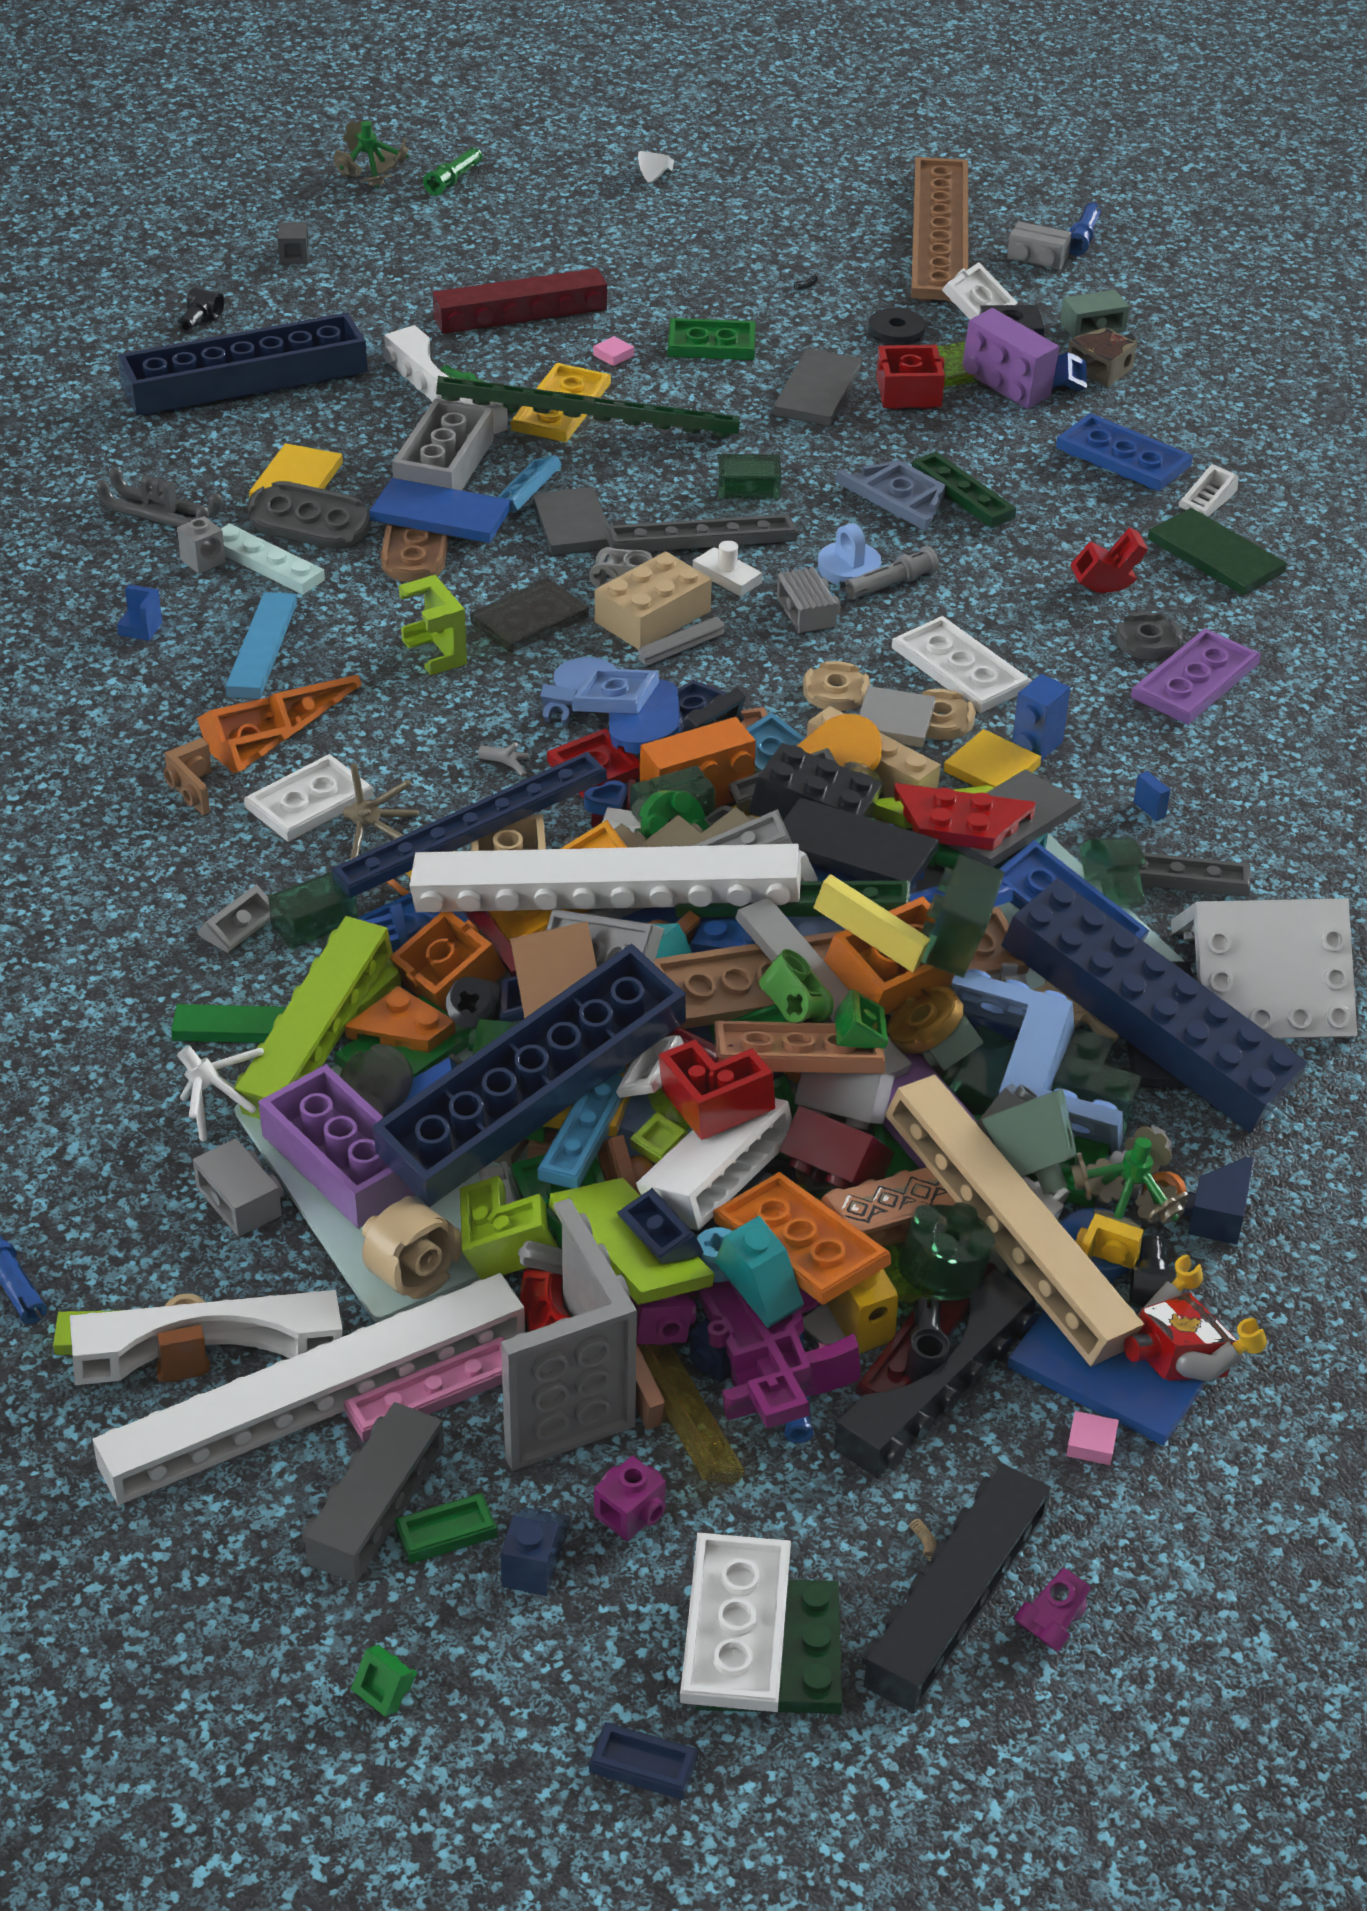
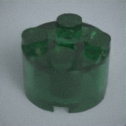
(946, 1250)

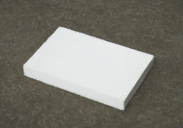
(306, 798)

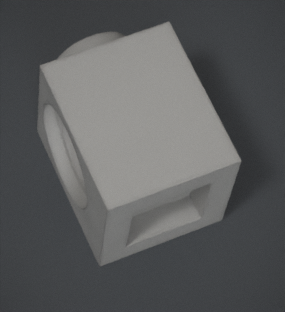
(201, 544)

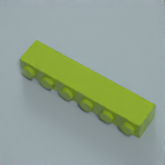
(318, 1010)

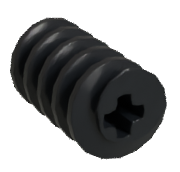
(462, 1000)

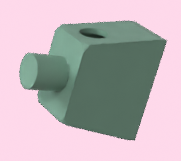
(1035, 1138)

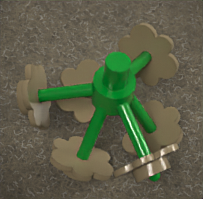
(362, 139)
(1143, 1157)

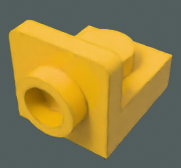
(1111, 1241)

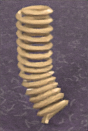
(928, 1546)

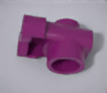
(1051, 1618)

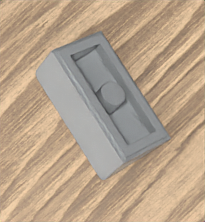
(237, 920)

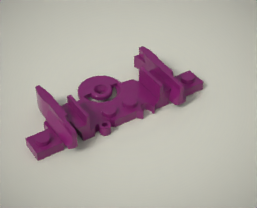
(769, 1364)

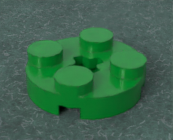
(667, 805)

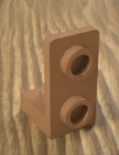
(183, 771)

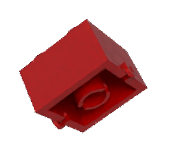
(910, 376)

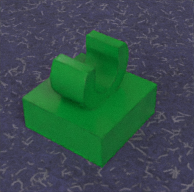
(382, 1680)

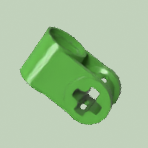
(796, 989)

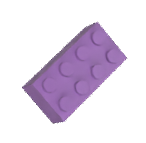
(330, 1140)

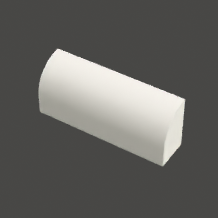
(712, 1171)

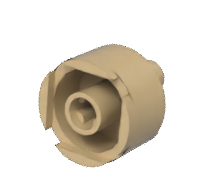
(410, 1247)

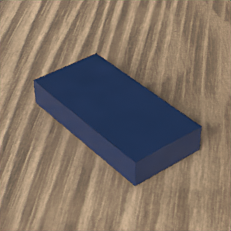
(643, 1760)

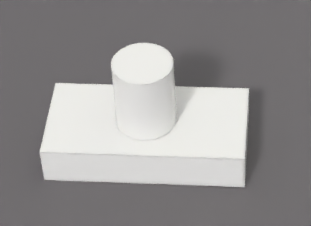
(726, 569)

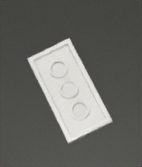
(961, 663)
(736, 1622)

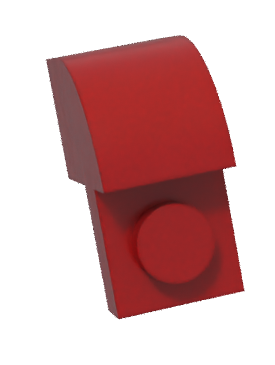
(1110, 569)

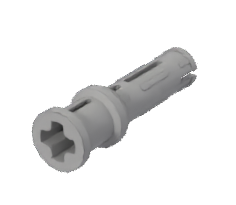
(904, 569)

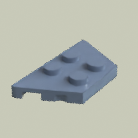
(898, 490)

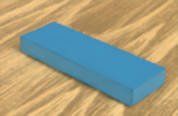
(530, 481)

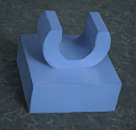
(557, 700)

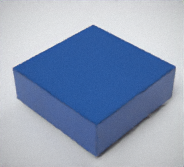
(1151, 796)

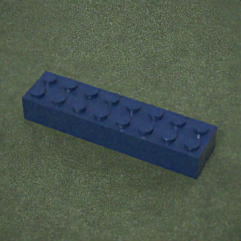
(242, 363)
(1153, 1004)
(529, 1074)

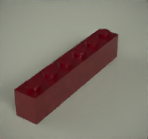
(519, 300)

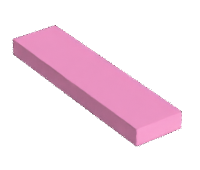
(430, 1387)

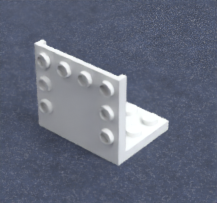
(1277, 962)

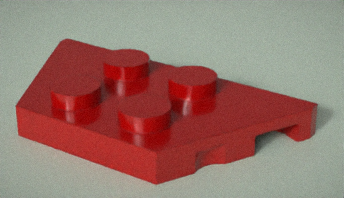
(962, 817)

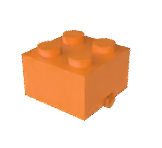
(444, 953)

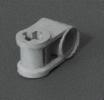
(619, 562)

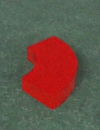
(542, 1298)

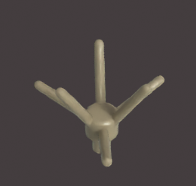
(368, 812)

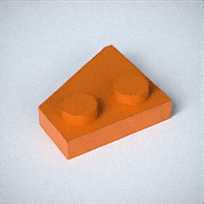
(402, 1021)

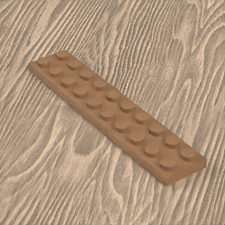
(939, 225)
(726, 980)

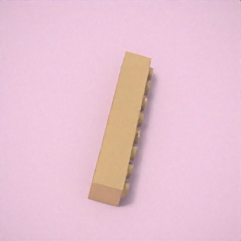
(1024, 1229)

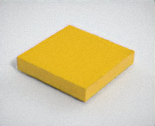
(990, 760)

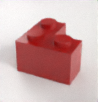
(716, 1094)

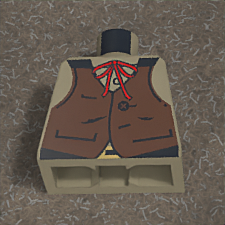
(1105, 353)

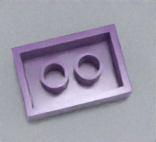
(1010, 358)

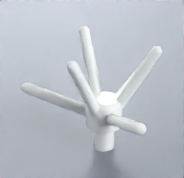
(202, 1074)

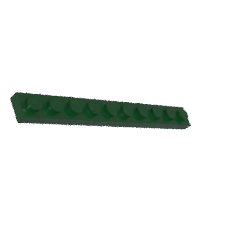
(574, 405)

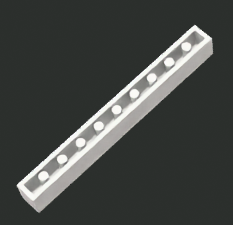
(605, 877)
(301, 1389)

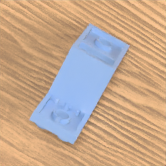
(1043, 1038)

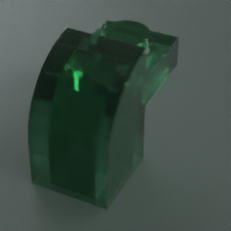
(1117, 866)

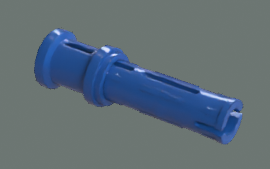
(1082, 231)

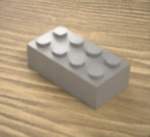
(446, 445)

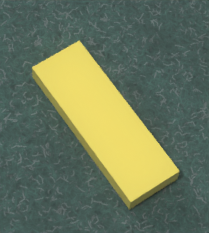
(871, 923)

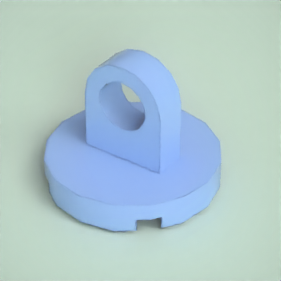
(847, 556)

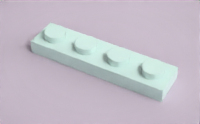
(270, 560)

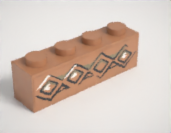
(887, 1205)

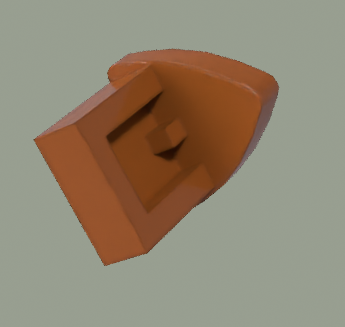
(181, 1354)

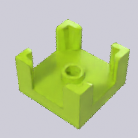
(441, 623)

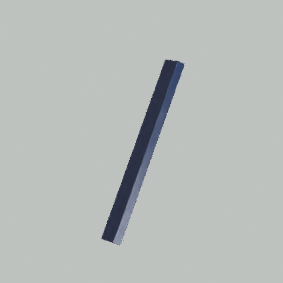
(469, 823)

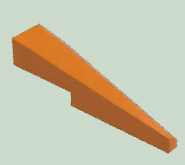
(252, 728)

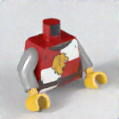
(1184, 1337)

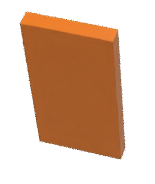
(821, 1245)

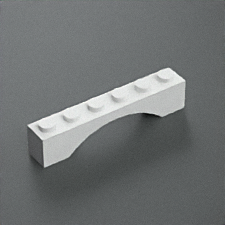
(410, 355)
(118, 1342)

